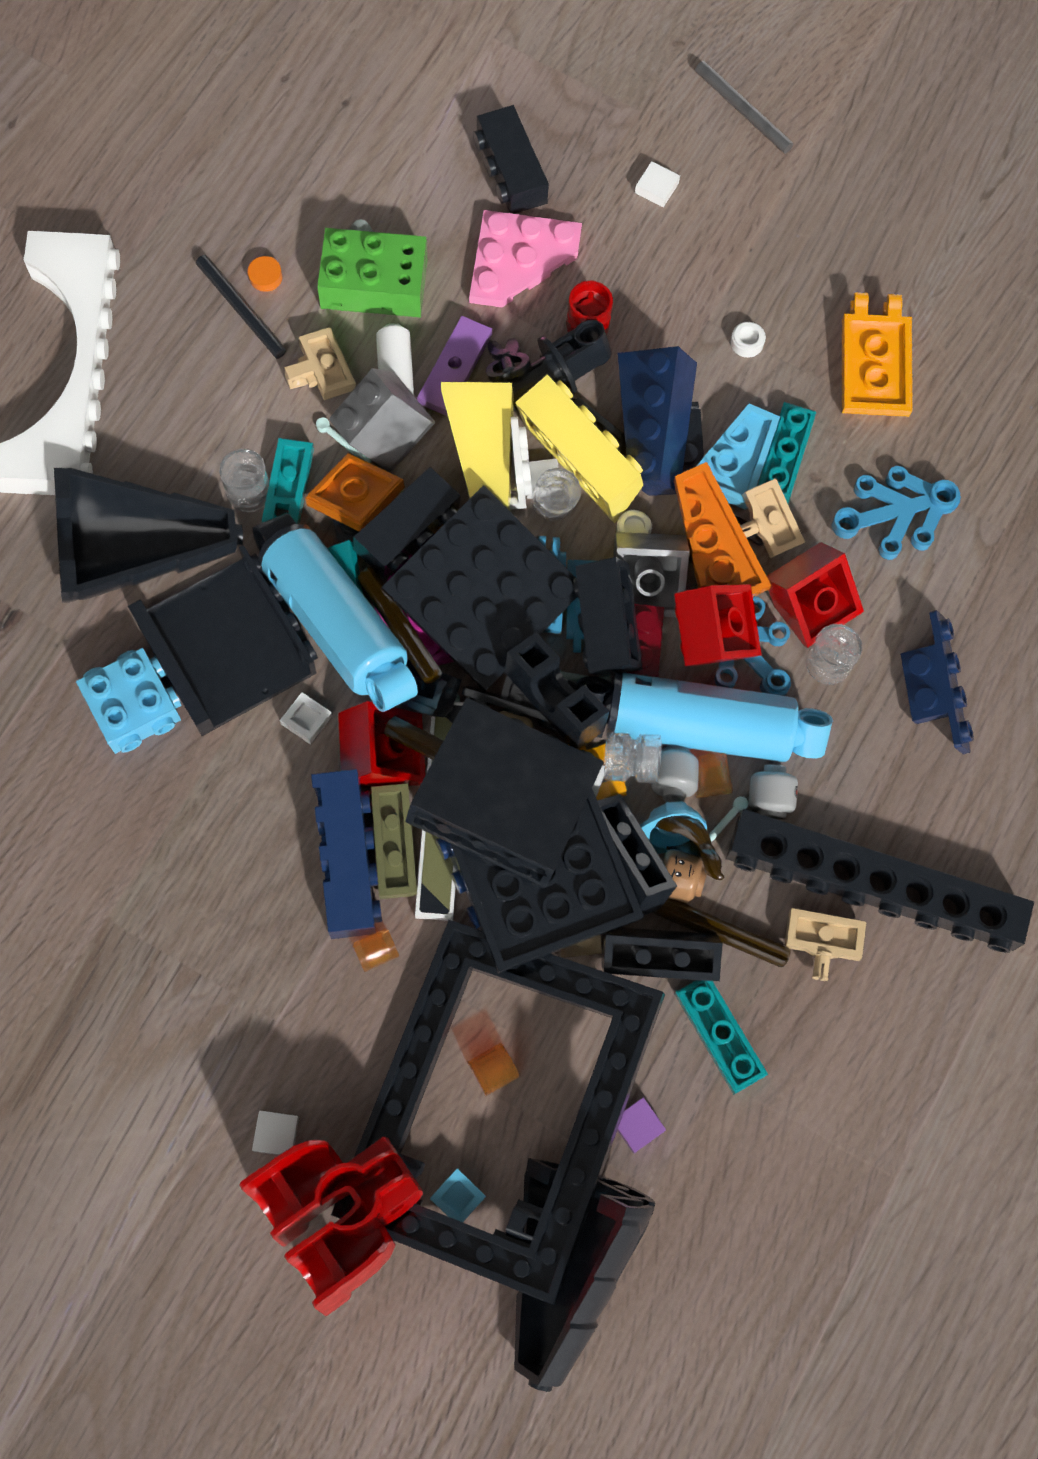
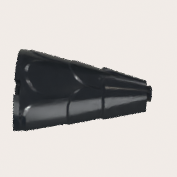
(130, 533)
(555, 1335)

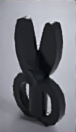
(505, 361)

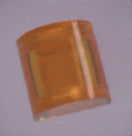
(713, 775)
(375, 950)
(493, 1069)

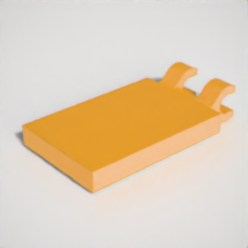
(876, 359)

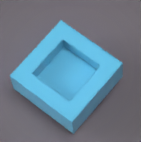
(457, 1196)

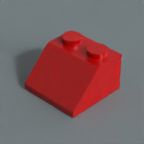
(815, 592)
(717, 624)
(373, 754)

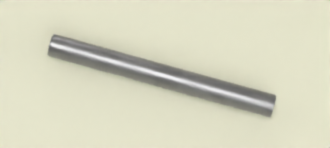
(744, 107)

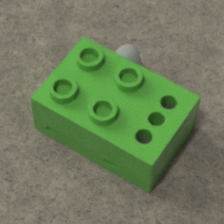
(372, 271)

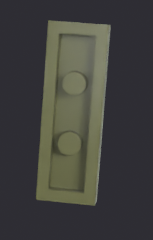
(393, 841)

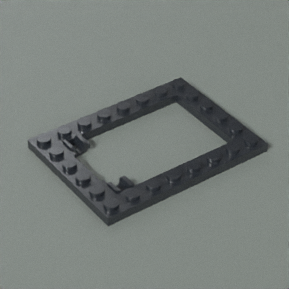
(514, 1258)

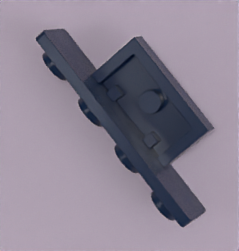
(934, 684)

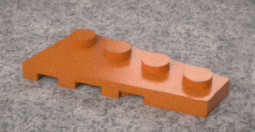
(714, 535)

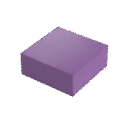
(639, 1125)

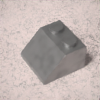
(382, 419)
(656, 567)

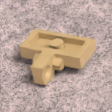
(321, 365)

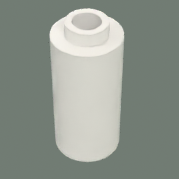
(395, 352)

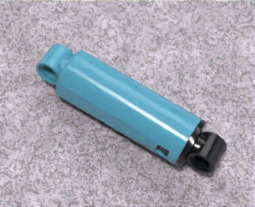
(334, 612)
(711, 717)

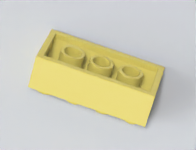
(581, 446)

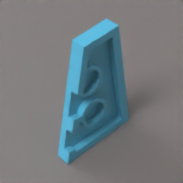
(741, 453)

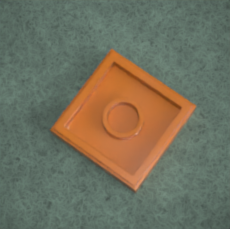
(354, 492)

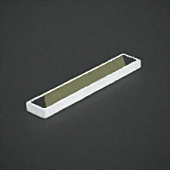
(435, 882)

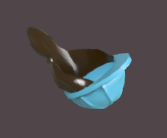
(683, 829)

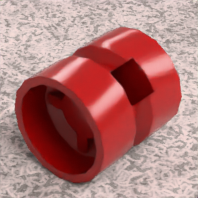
(589, 302)

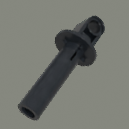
(566, 358)

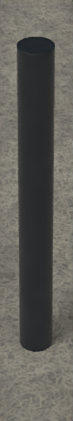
(240, 306)

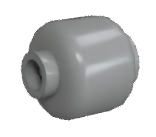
(678, 774)
(773, 792)

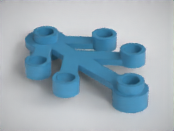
(899, 507)
(758, 663)

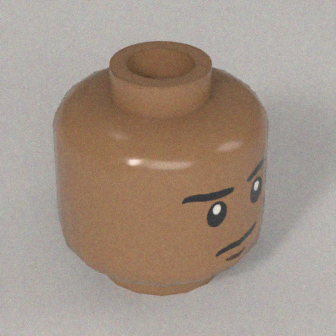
(687, 873)

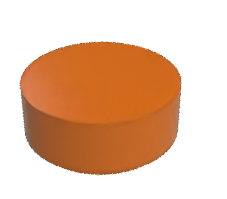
(265, 273)

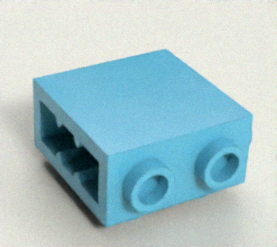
(130, 700)

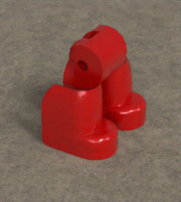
(312, 1179)

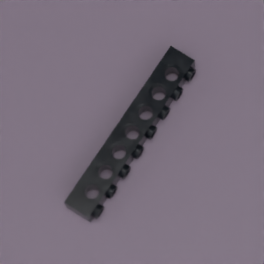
(1009, 912)

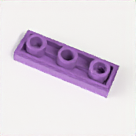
(460, 351)

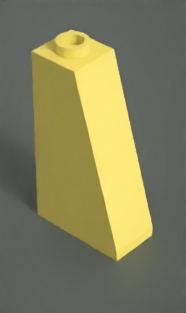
(482, 434)

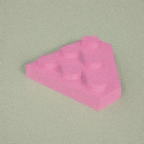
(519, 254)

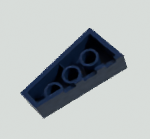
(656, 412)
(345, 854)

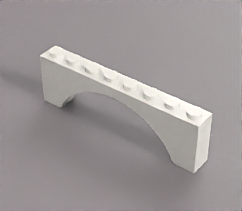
(81, 274)

